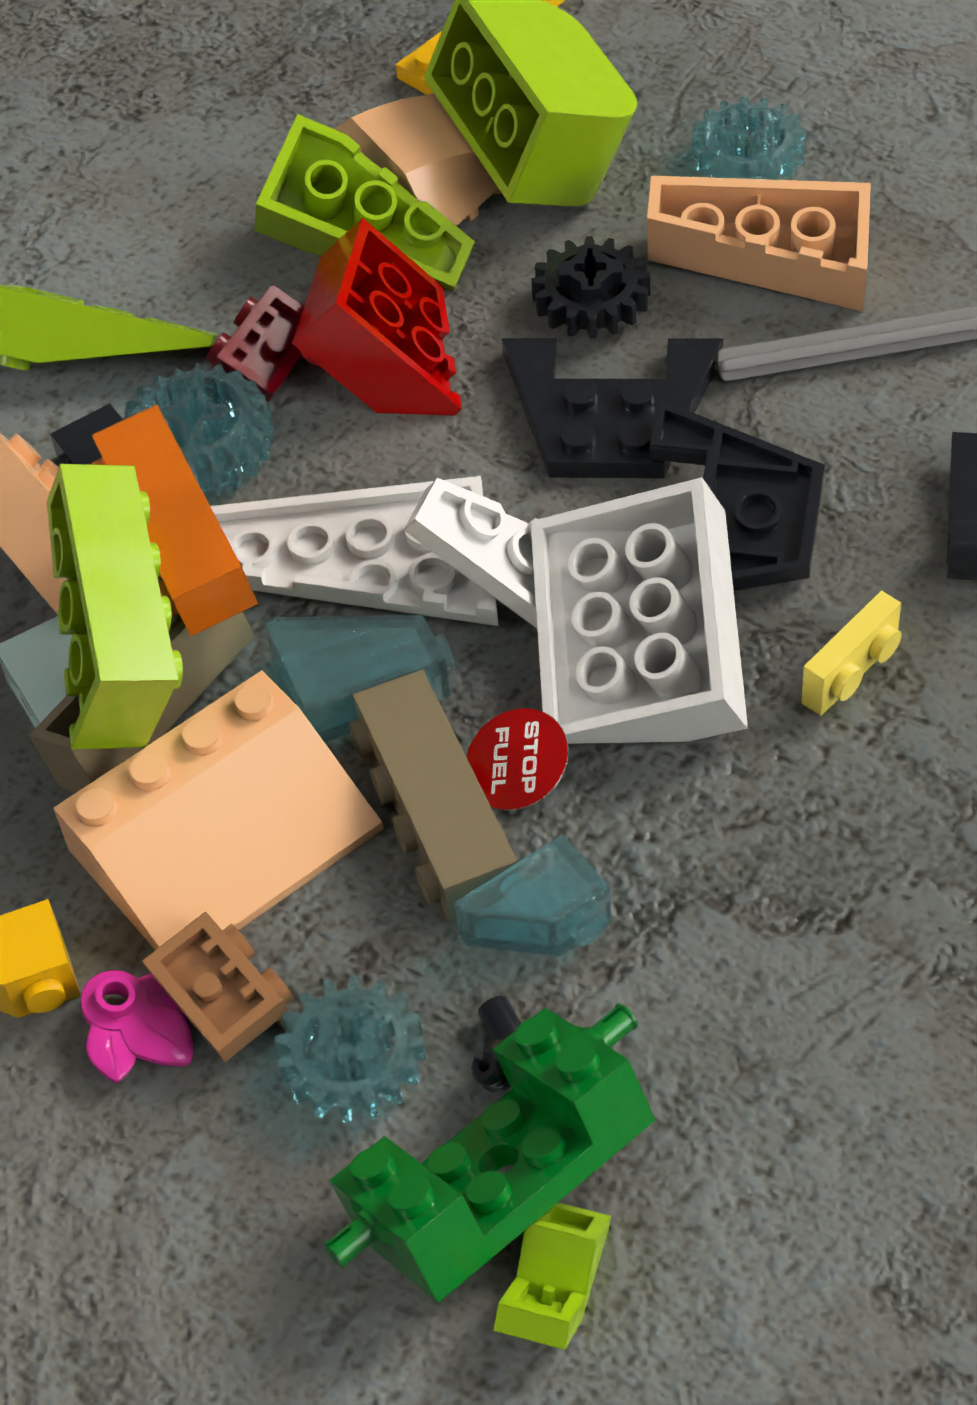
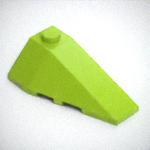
(328, 185)
(59, 328)

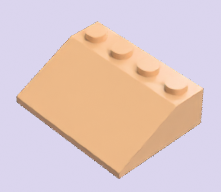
(218, 815)

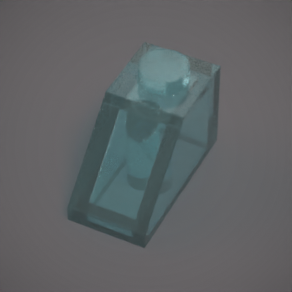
(538, 904)

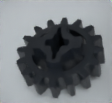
(591, 287)

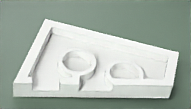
(479, 543)

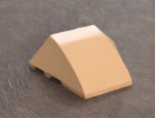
(425, 153)

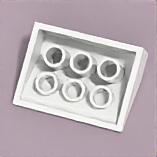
(639, 619)

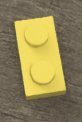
(842, 662)

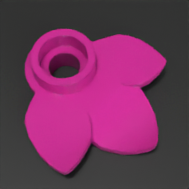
(142, 1027)

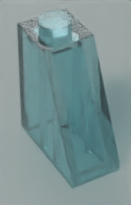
(341, 655)

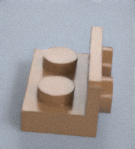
(217, 985)

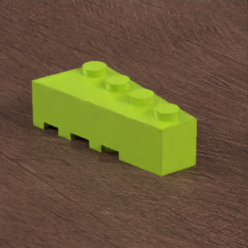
(111, 606)

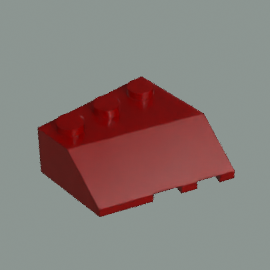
(379, 326)

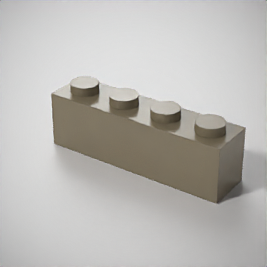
(203, 660)
(432, 789)

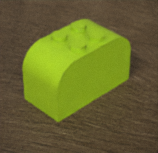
(531, 98)

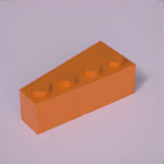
(196, 557)

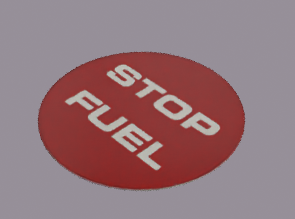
(518, 757)

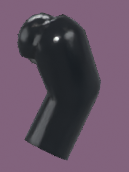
(500, 1023)

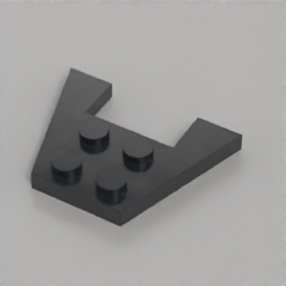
(603, 423)
(764, 489)

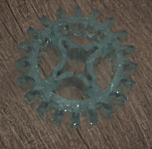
(215, 420)

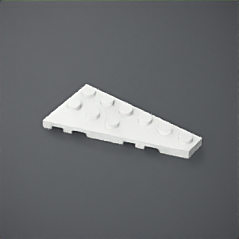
(352, 552)

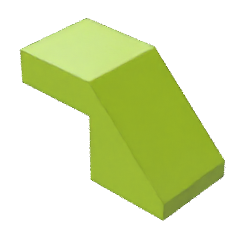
(554, 1276)

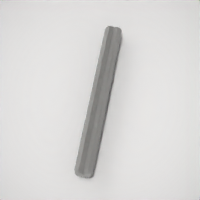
(847, 344)

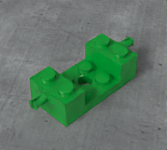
(559, 1123)

